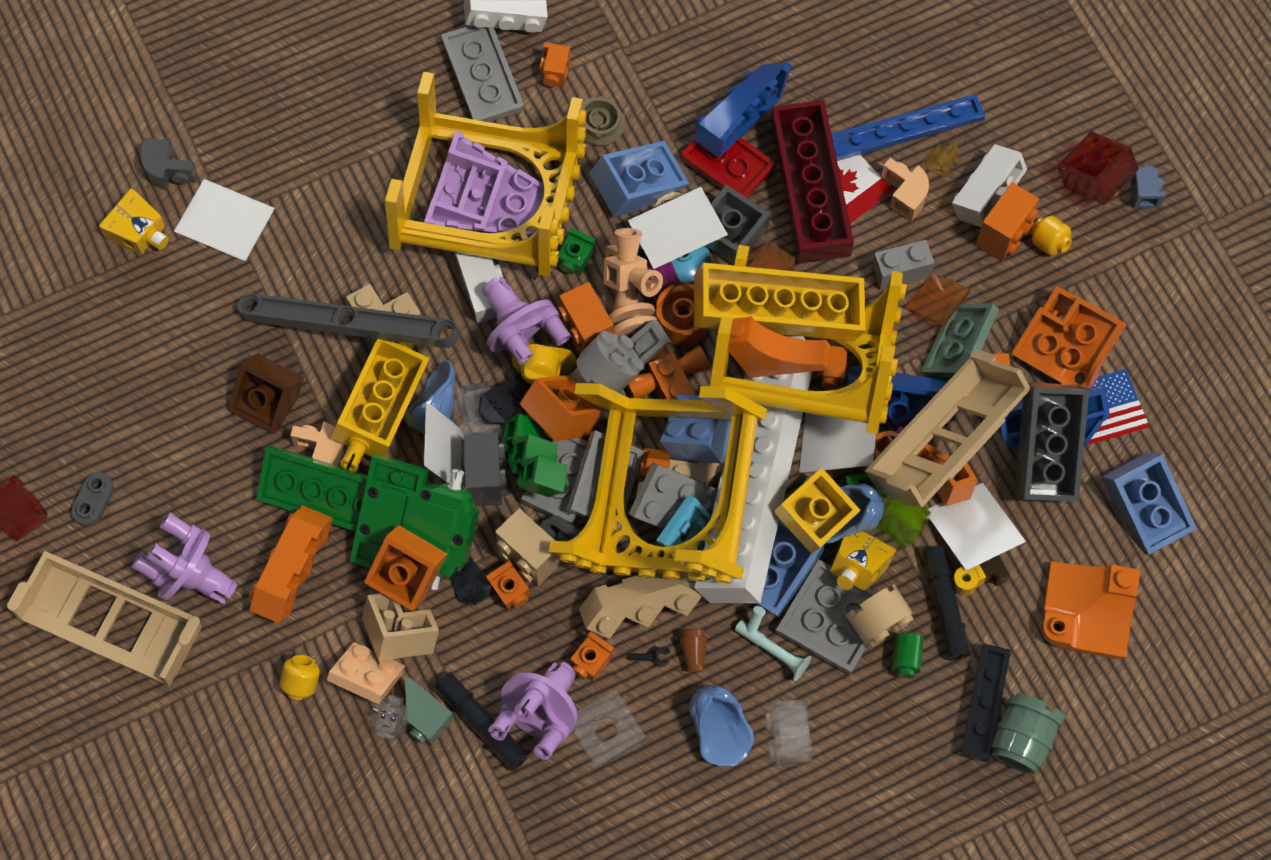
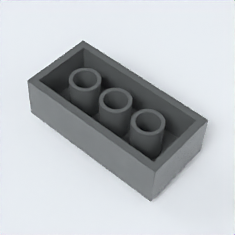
(1051, 442)

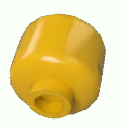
(1051, 235)
(299, 677)

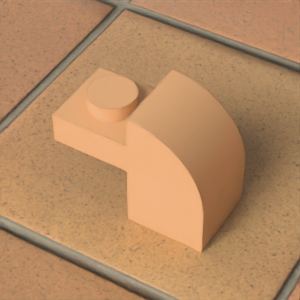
(911, 188)
(324, 446)

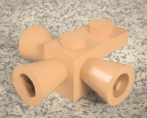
(627, 270)

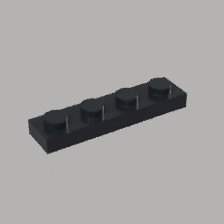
(985, 703)

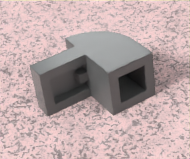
(160, 167)

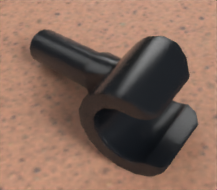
(651, 657)

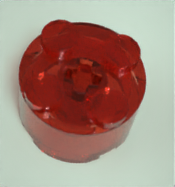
(19, 509)

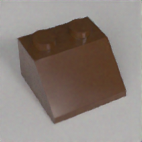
(264, 392)

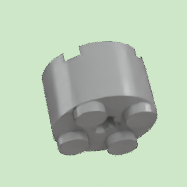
(610, 361)

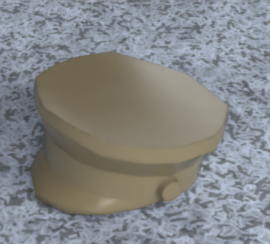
(603, 121)

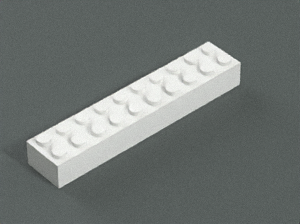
(766, 490)

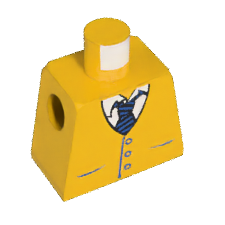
(134, 224)
(861, 561)

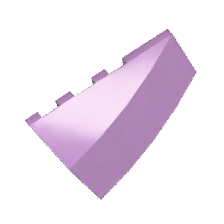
(482, 191)

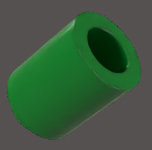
(907, 654)

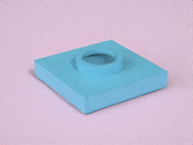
(689, 514)

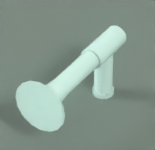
(751, 632)

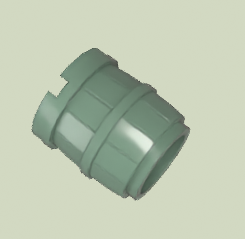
(1026, 733)

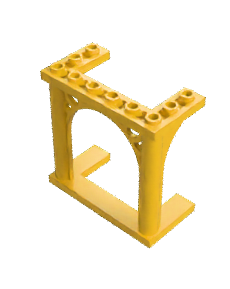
(557, 141)
(862, 400)
(597, 542)

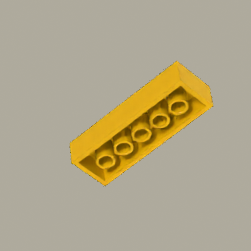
(781, 300)

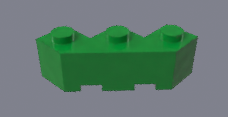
(533, 457)

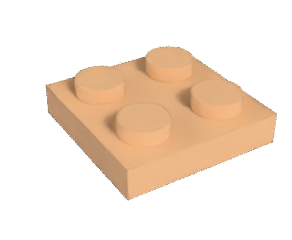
(365, 675)

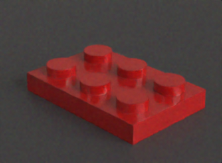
(739, 167)

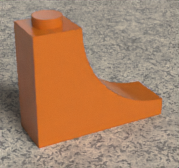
(769, 353)

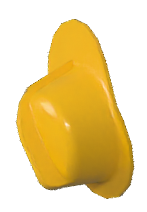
(545, 362)

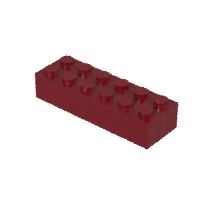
(811, 181)

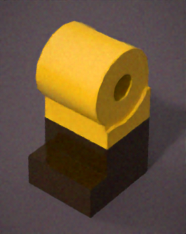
(968, 580)

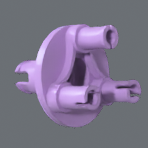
(520, 321)
(188, 566)
(538, 707)

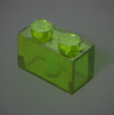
(904, 521)

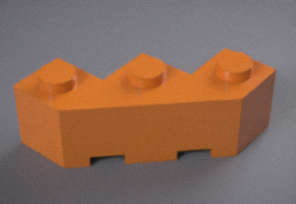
(953, 490)
(289, 563)

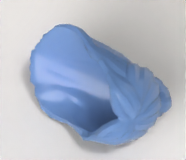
(438, 393)
(871, 512)
(720, 726)

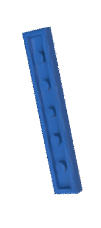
(907, 127)

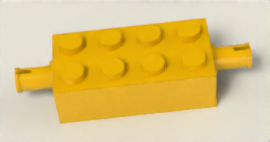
(379, 400)

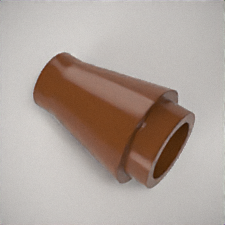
(693, 647)

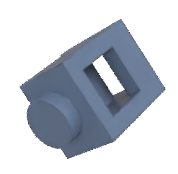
(1147, 188)

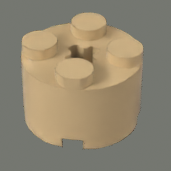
(879, 615)

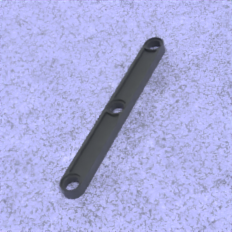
(365, 321)

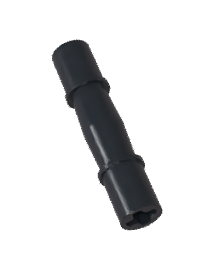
(946, 603)
(480, 720)

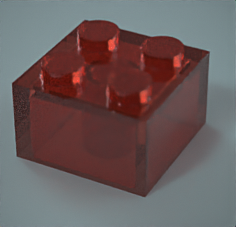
(1097, 167)

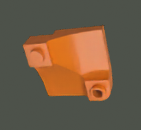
(1069, 339)
(1091, 608)

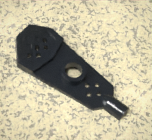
(497, 407)
(467, 580)

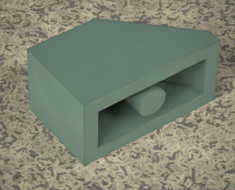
(425, 714)

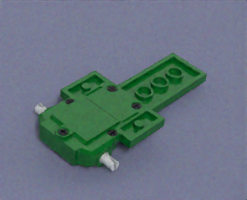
(375, 502)

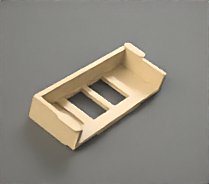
(977, 388)
(57, 591)

